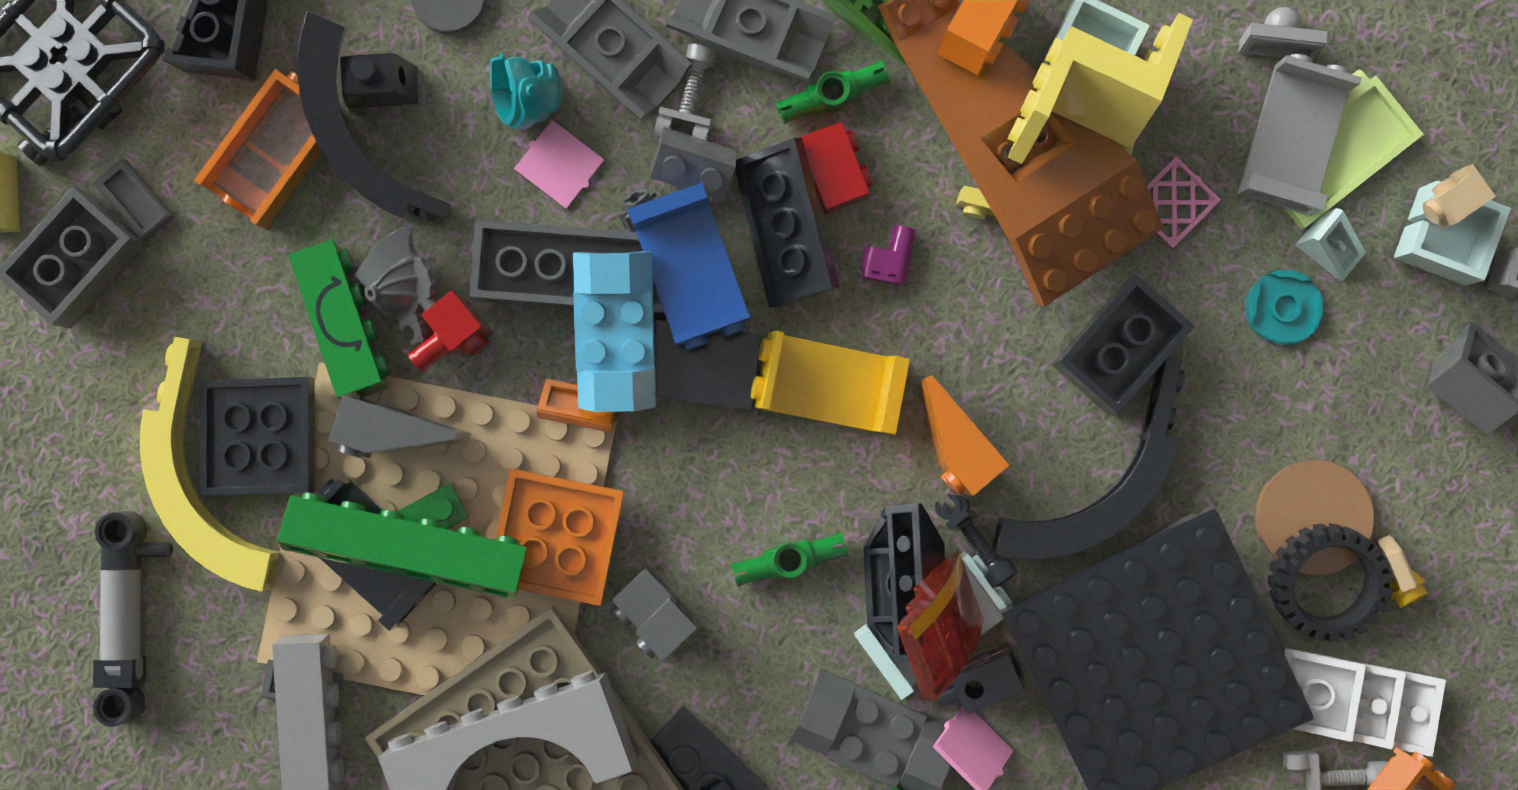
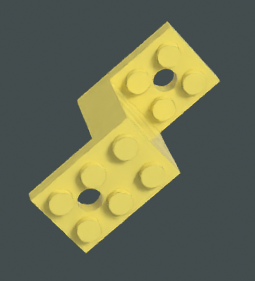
(1099, 86)

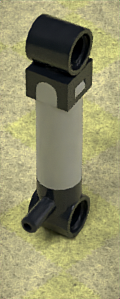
(120, 660)

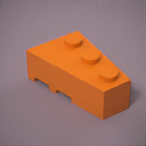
(976, 32)

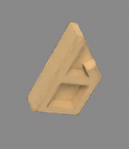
(1398, 563)

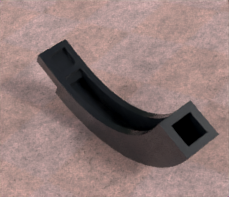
(317, 83)

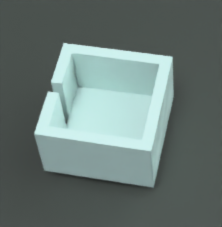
(1105, 24)
(1457, 251)

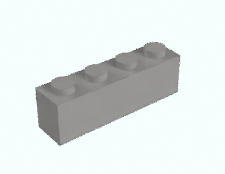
(306, 712)

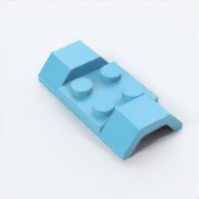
(614, 331)

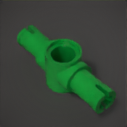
(849, 82)
(769, 566)

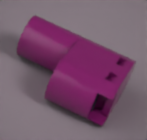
(893, 264)

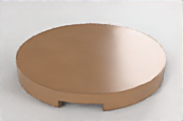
(1311, 495)

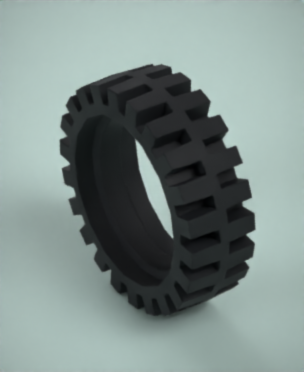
(1358, 614)

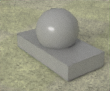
(1282, 36)

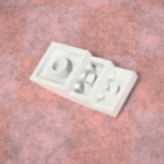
(1368, 702)

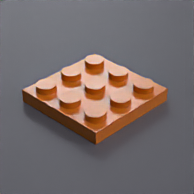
(566, 533)

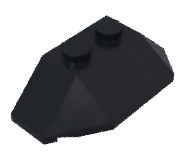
(896, 559)

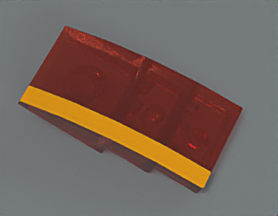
(941, 626)

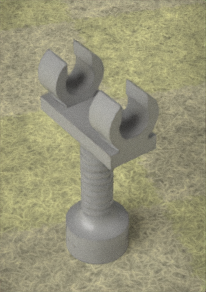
(701, 59)
(1315, 778)

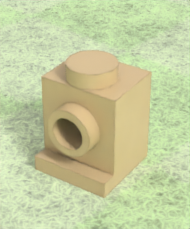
(1457, 197)

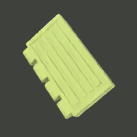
(1367, 138)

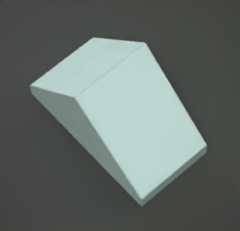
(1333, 244)

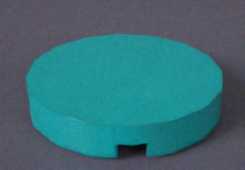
(1271, 309)

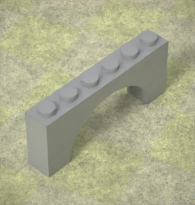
(576, 716)

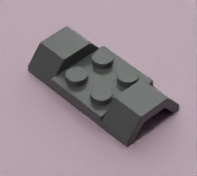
(760, 32)
(615, 50)
(872, 734)

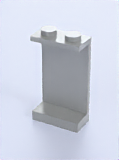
(1296, 134)

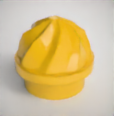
(1408, 597)

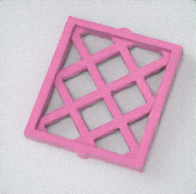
(1194, 181)

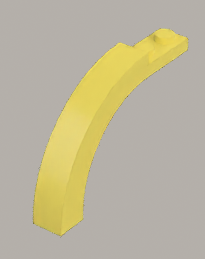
(173, 489)

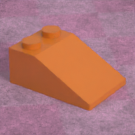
(959, 445)

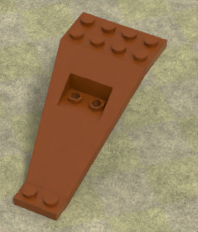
(1074, 195)

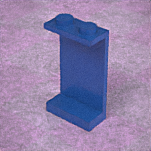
(690, 266)

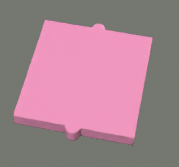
(559, 164)
(973, 749)

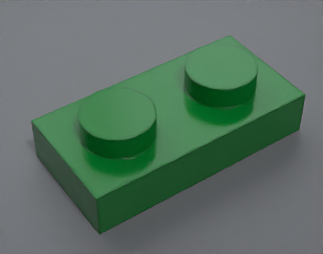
(440, 505)

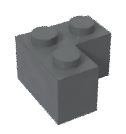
(656, 612)

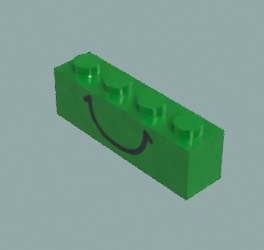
(339, 320)

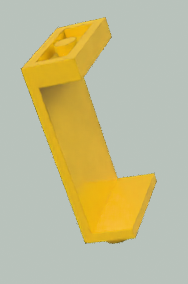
(830, 383)

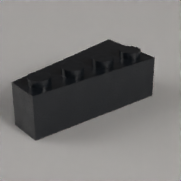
(219, 38)

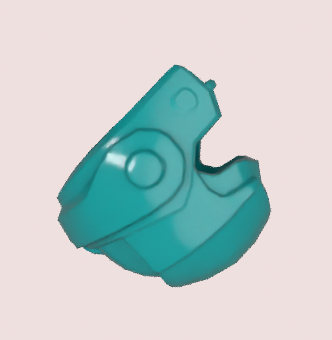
(524, 90)

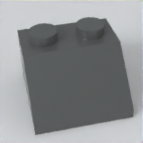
(1477, 379)

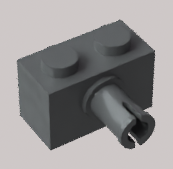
(690, 161)

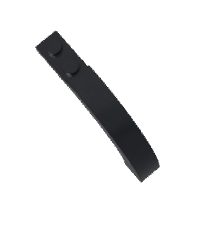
(1122, 502)

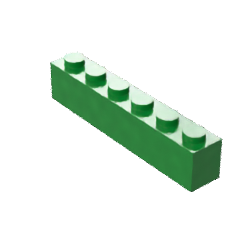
(402, 546)

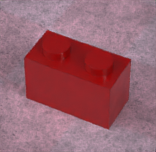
(835, 167)

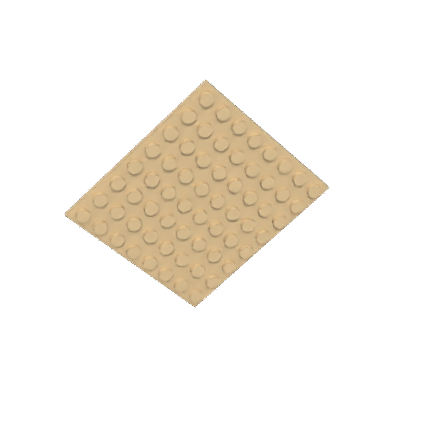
(450, 623)

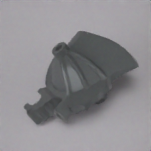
(399, 283)

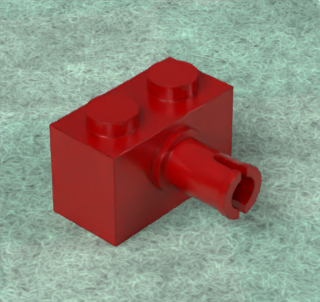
(455, 329)

